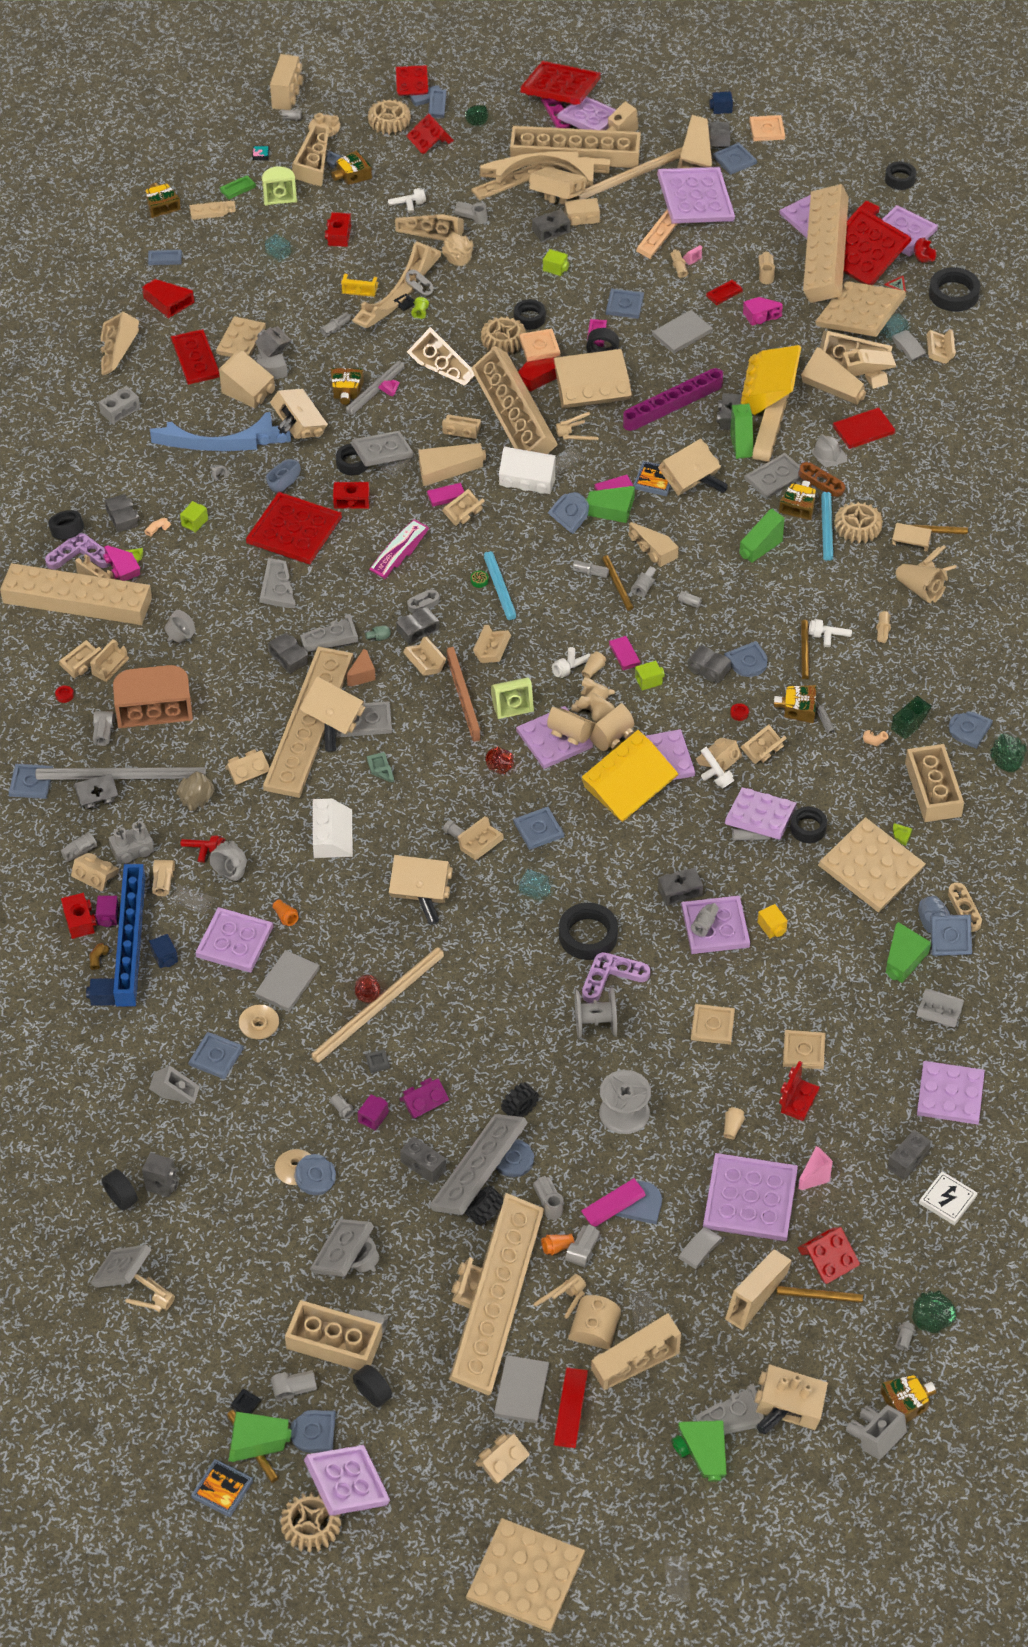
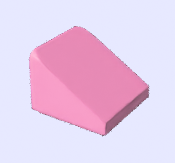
(693, 255)

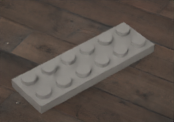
(478, 1164)

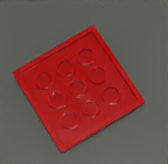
(560, 83)
(871, 246)
(294, 528)

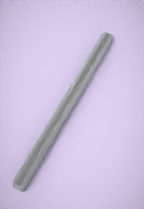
(118, 773)

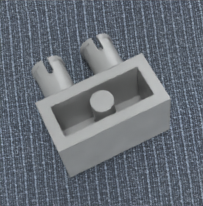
(131, 843)
(881, 1433)

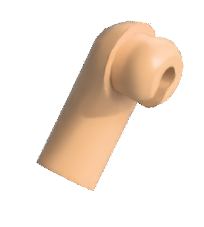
(154, 526)
(871, 739)

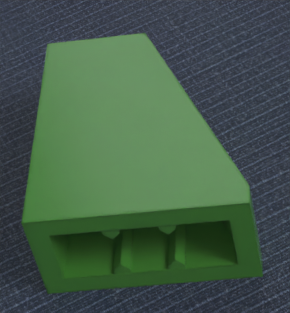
(742, 431)
(611, 503)
(763, 536)
(905, 952)
(257, 1436)
(706, 1447)

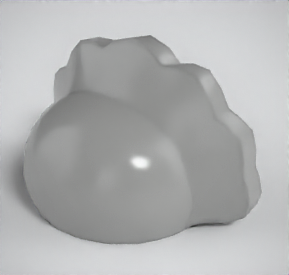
(219, 469)

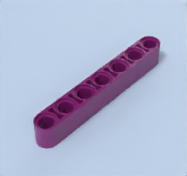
(672, 399)

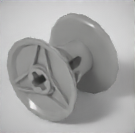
(596, 1012)
(625, 1101)

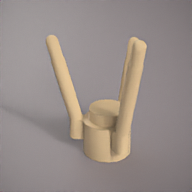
(564, 428)
(928, 561)
(572, 1287)
(161, 1297)

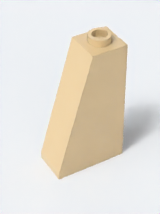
(696, 148)
(832, 378)
(449, 461)
(757, 1288)

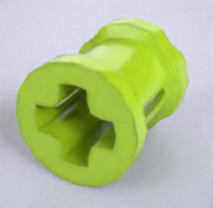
(421, 305)

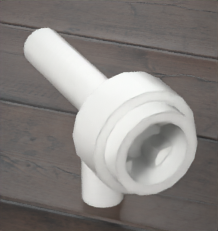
(418, 196)
(816, 629)
(561, 667)
(723, 778)

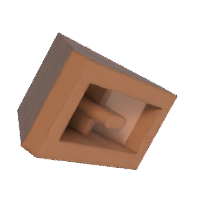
(361, 671)

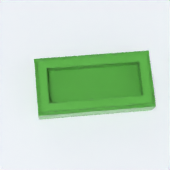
(237, 187)

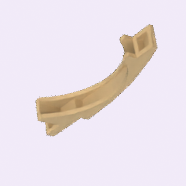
(568, 160)
(421, 260)

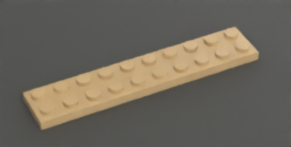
(304, 732)
(496, 1294)

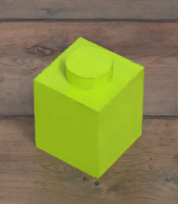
(555, 262)
(194, 516)
(649, 675)

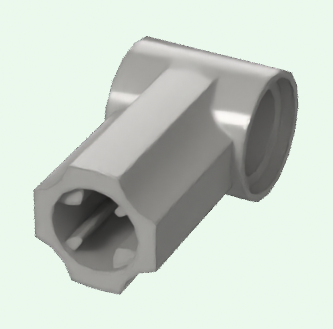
(477, 212)
(102, 727)
(549, 1197)
(581, 1249)
(288, 1385)

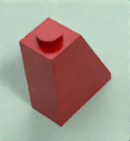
(167, 297)
(538, 373)

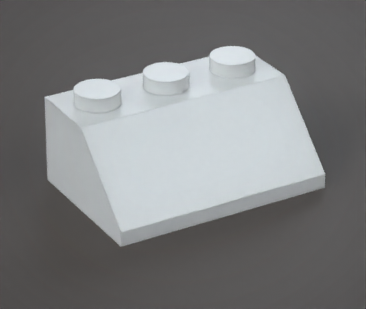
(527, 470)
(332, 829)

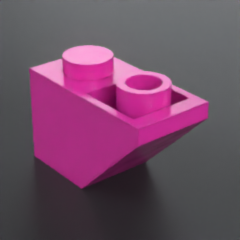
(761, 310)
(122, 562)

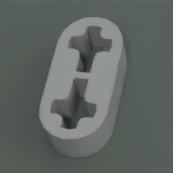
(421, 279)
(423, 600)

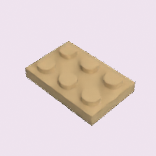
(240, 335)

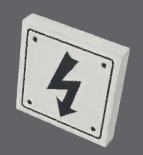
(948, 1198)

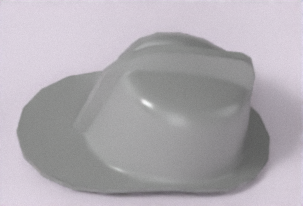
(828, 451)
(179, 626)
(367, 1257)

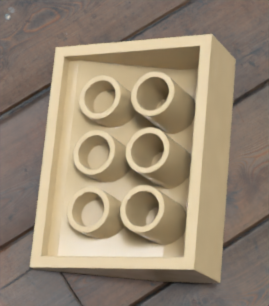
(592, 378)

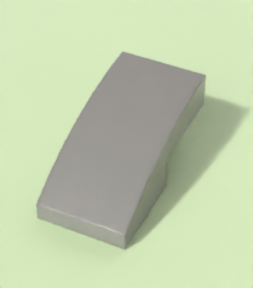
(907, 342)
(699, 1247)

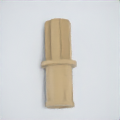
(679, 264)
(883, 626)

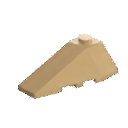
(430, 226)
(118, 336)
(836, 344)
(438, 356)

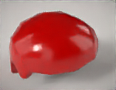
(923, 251)

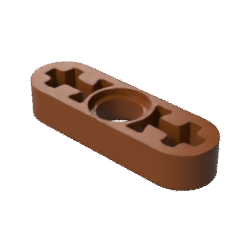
(807, 476)

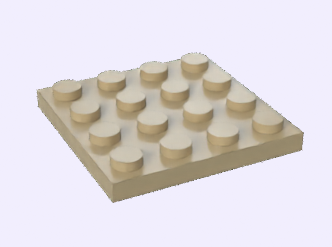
(861, 309)
(871, 864)
(525, 1575)

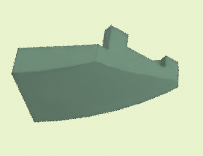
(379, 766)

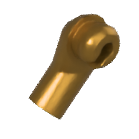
(95, 955)

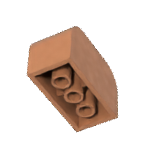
(152, 696)

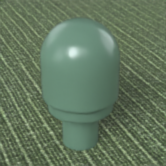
(378, 632)

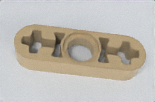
(967, 900)

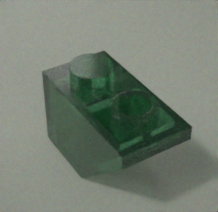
(910, 717)

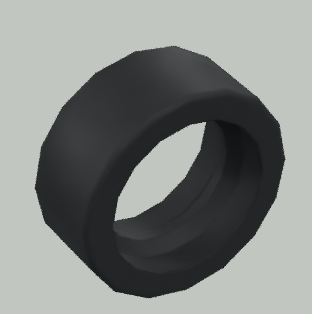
(900, 183)
(530, 305)
(602, 334)
(347, 468)
(66, 524)
(808, 813)
(119, 1189)
(372, 1385)

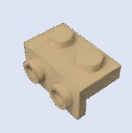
(940, 346)
(461, 426)
(462, 507)
(491, 645)
(425, 657)
(79, 659)
(762, 744)
(724, 751)
(247, 767)
(479, 838)
(93, 871)
(466, 1285)
(502, 1457)

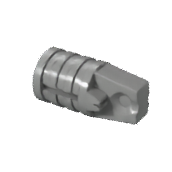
(643, 582)
(79, 847)
(704, 920)
(373, 1316)

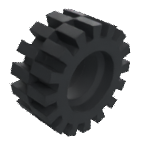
(520, 1100)
(484, 1205)

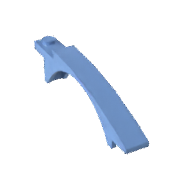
(259, 433)

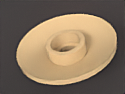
(258, 1015)
(284, 1167)

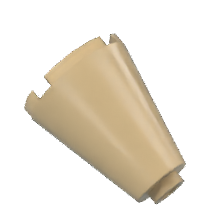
(923, 580)

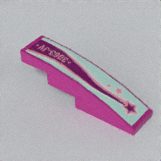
(398, 548)

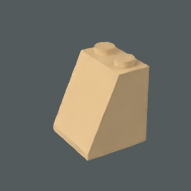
(245, 379)

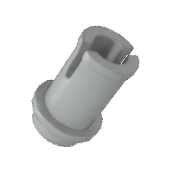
(291, 114)
(689, 599)
(451, 828)
(345, 1110)
(905, 1335)

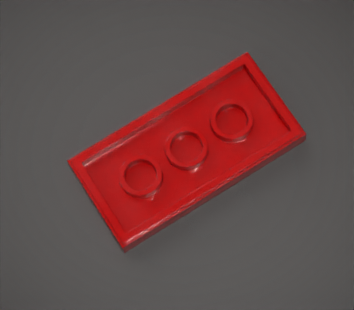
(195, 356)

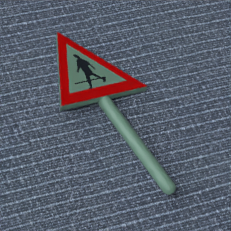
(897, 283)

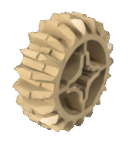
(389, 116)
(503, 334)
(858, 522)
(297, 1533)

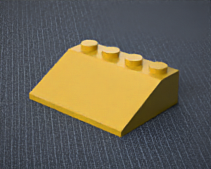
(770, 377)
(629, 776)

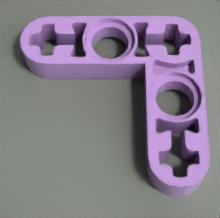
(81, 547)
(610, 967)

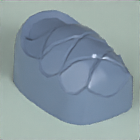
(283, 475)
(931, 907)

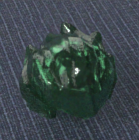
(1008, 752)
(933, 1312)

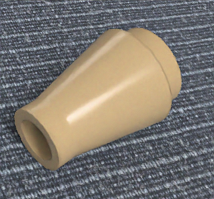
(595, 662)
(733, 1120)

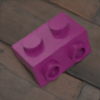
(425, 1097)

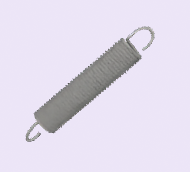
(825, 719)

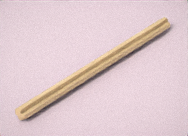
(630, 174)
(377, 1005)

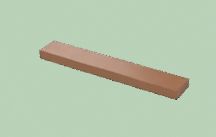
(463, 694)

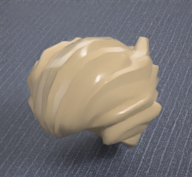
(457, 249)

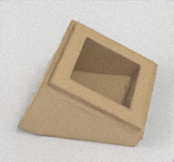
(877, 379)

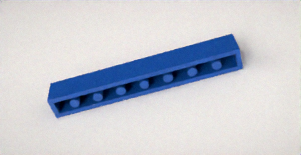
(129, 935)

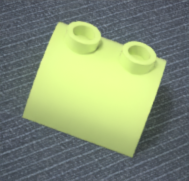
(279, 186)
(512, 698)

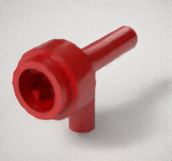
(212, 844)

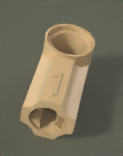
(766, 268)
(162, 875)

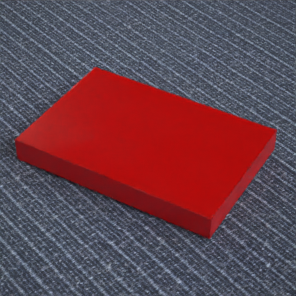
(864, 428)

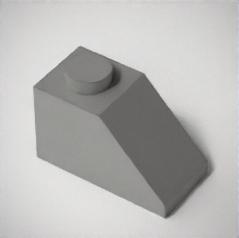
(173, 1085)

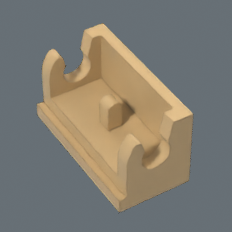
(912, 535)
(91, 569)
(109, 661)

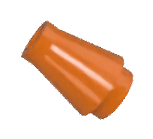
(286, 914)
(555, 1243)

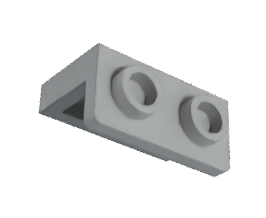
(940, 1008)

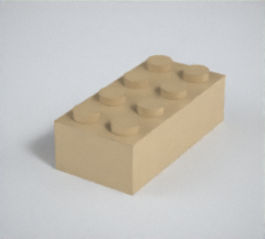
(934, 783)
(333, 1335)

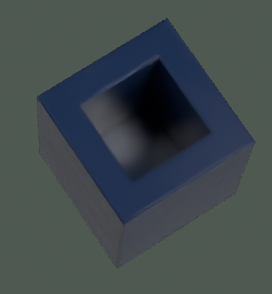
(721, 102)
(163, 951)
(101, 992)

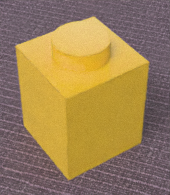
(772, 921)

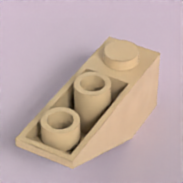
(867, 361)
(656, 545)

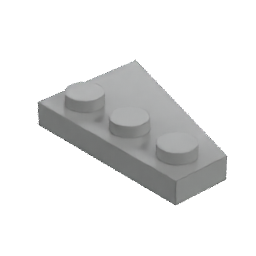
(276, 585)
(334, 635)
(737, 1412)

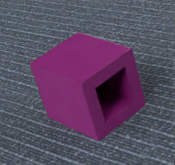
(107, 910)
(373, 1112)

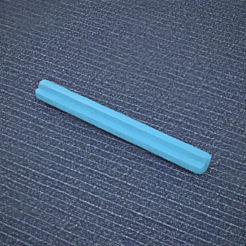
(827, 526)
(500, 585)

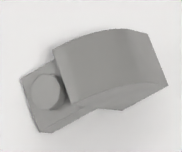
(274, 365)

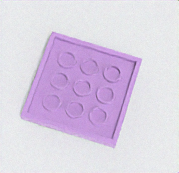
(696, 195)
(750, 1197)

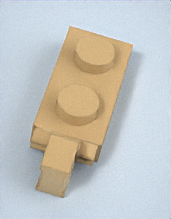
(211, 210)

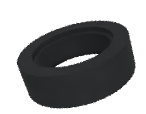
(957, 275)
(588, 911)

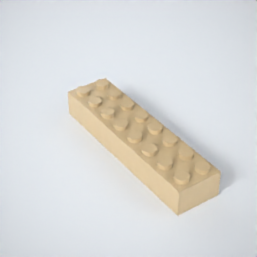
(618, 146)
(826, 243)
(513, 403)
(76, 594)

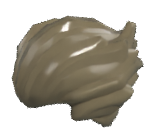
(195, 791)

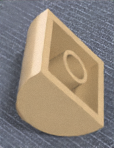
(569, 724)
(612, 728)
(595, 1321)

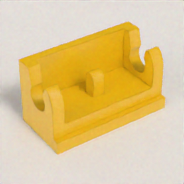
(359, 287)

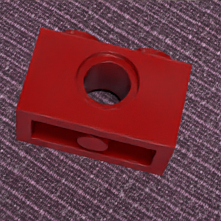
(338, 229)
(351, 495)
(77, 915)

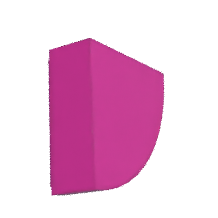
(389, 387)

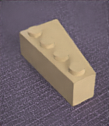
(311, 157)
(638, 1352)

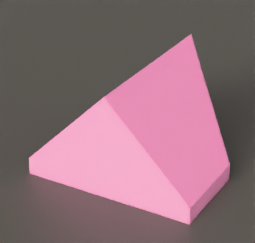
(816, 1171)

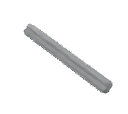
(373, 389)

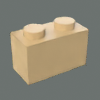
(582, 211)

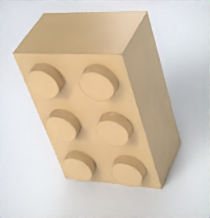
(286, 82)

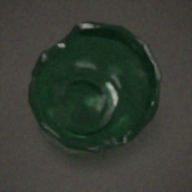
(477, 115)

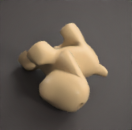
(594, 699)

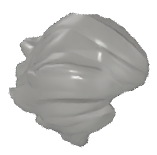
(228, 861)

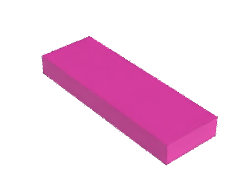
(613, 1203)

